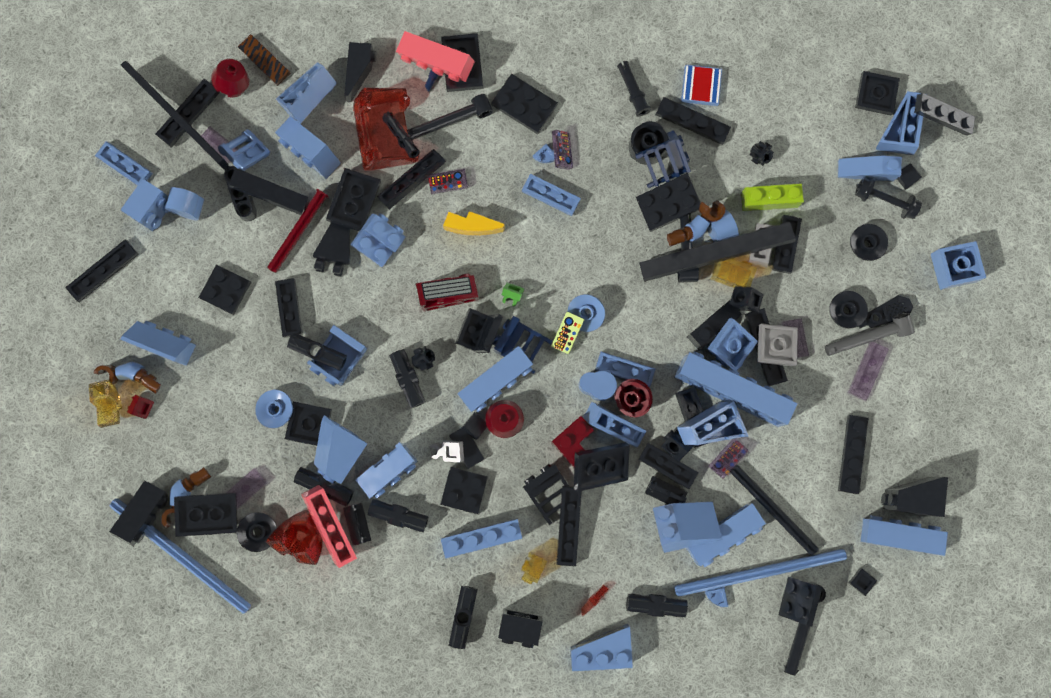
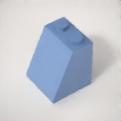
(336, 450)

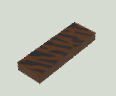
(264, 60)

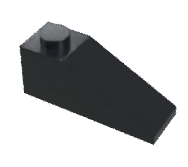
(358, 67)
(711, 327)

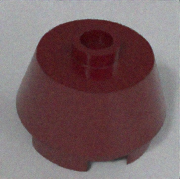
(230, 78)
(634, 398)
(504, 419)

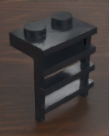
(478, 331)
(535, 486)

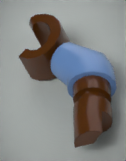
(698, 225)
(130, 371)
(184, 488)

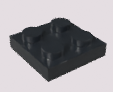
(877, 93)
(224, 289)
(305, 423)
(464, 490)
(800, 601)

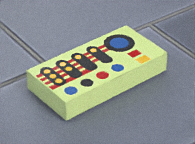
(567, 332)

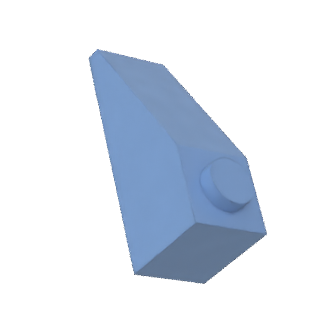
(877, 167)
(614, 424)

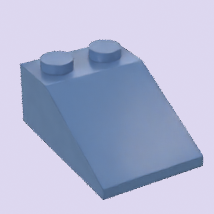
(686, 525)

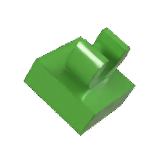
(513, 292)

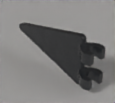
(333, 248)

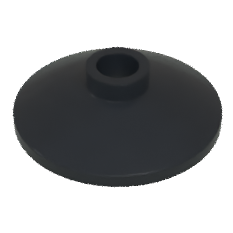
(875, 236)
(857, 309)
(246, 535)

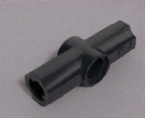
(306, 346)
(407, 378)
(333, 490)
(398, 515)
(656, 605)
(461, 629)

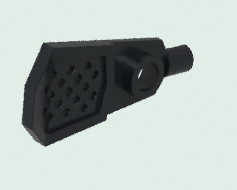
(883, 313)

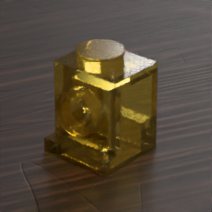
(533, 568)

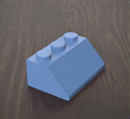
(160, 342)

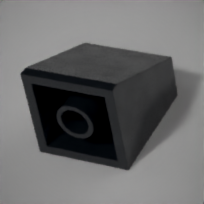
(918, 497)

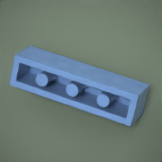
(495, 379)
(733, 531)
(904, 536)
(481, 538)

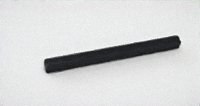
(774, 510)

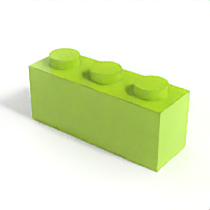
(772, 197)

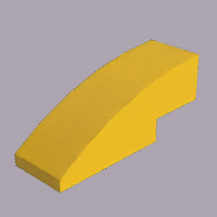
(472, 224)

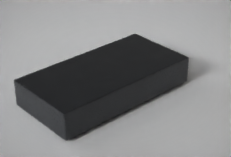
(471, 451)

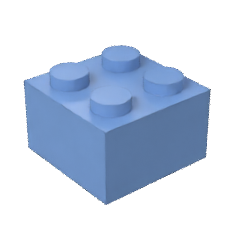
(146, 205)
(958, 265)

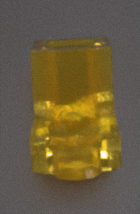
(107, 401)

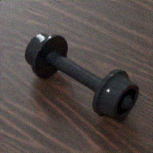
(910, 208)

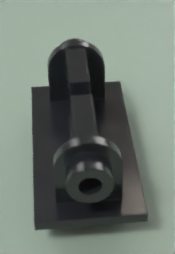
(665, 492)
(357, 524)

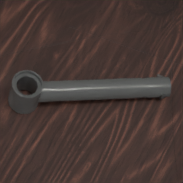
(901, 325)

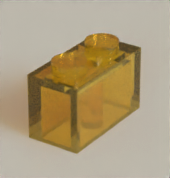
(734, 273)

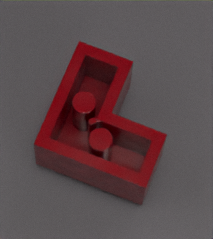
(569, 440)

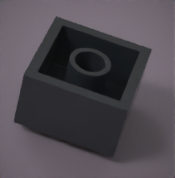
(520, 628)

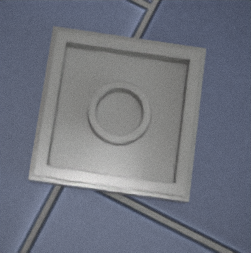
(777, 345)

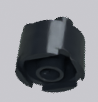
(647, 132)

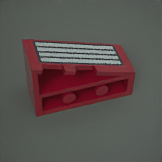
(447, 292)

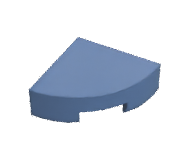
(545, 154)
(717, 596)

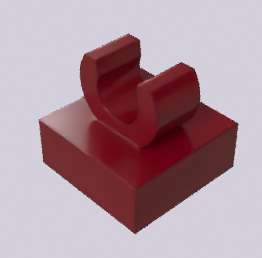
(140, 406)

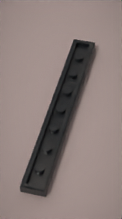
(175, 115)
(717, 251)

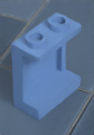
(342, 343)

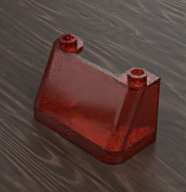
(376, 141)

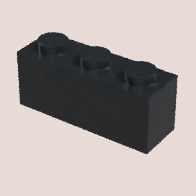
(139, 513)

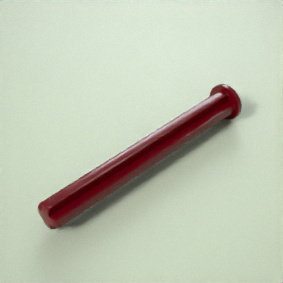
(297, 231)

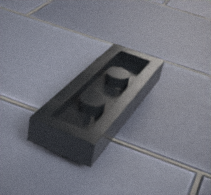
(785, 254)
(288, 307)
(689, 404)
(668, 466)

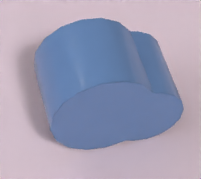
(184, 203)
(723, 228)
(598, 385)

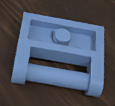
(248, 154)

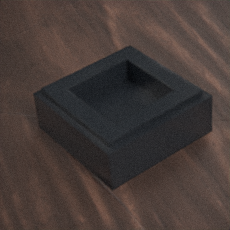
(908, 176)
(474, 426)
(862, 581)

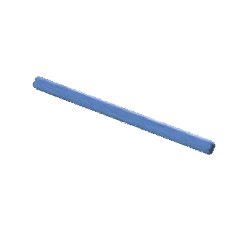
(189, 563)
(760, 572)

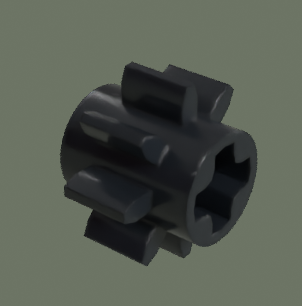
(761, 153)
(423, 358)

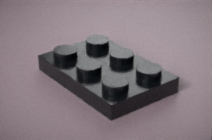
(470, 45)
(524, 103)
(353, 199)
(669, 202)
(601, 466)
(205, 514)

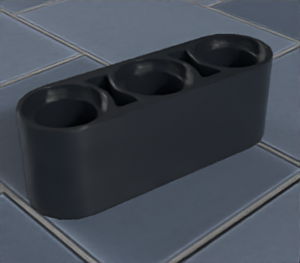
(242, 202)

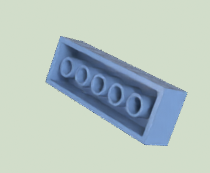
(730, 386)

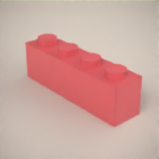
(435, 56)
(329, 526)

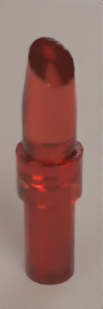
(594, 600)

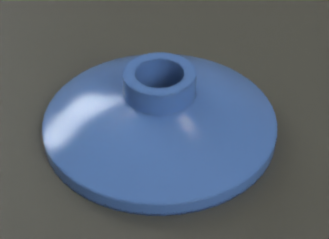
(593, 320)
(266, 409)

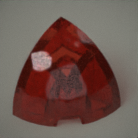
(298, 538)

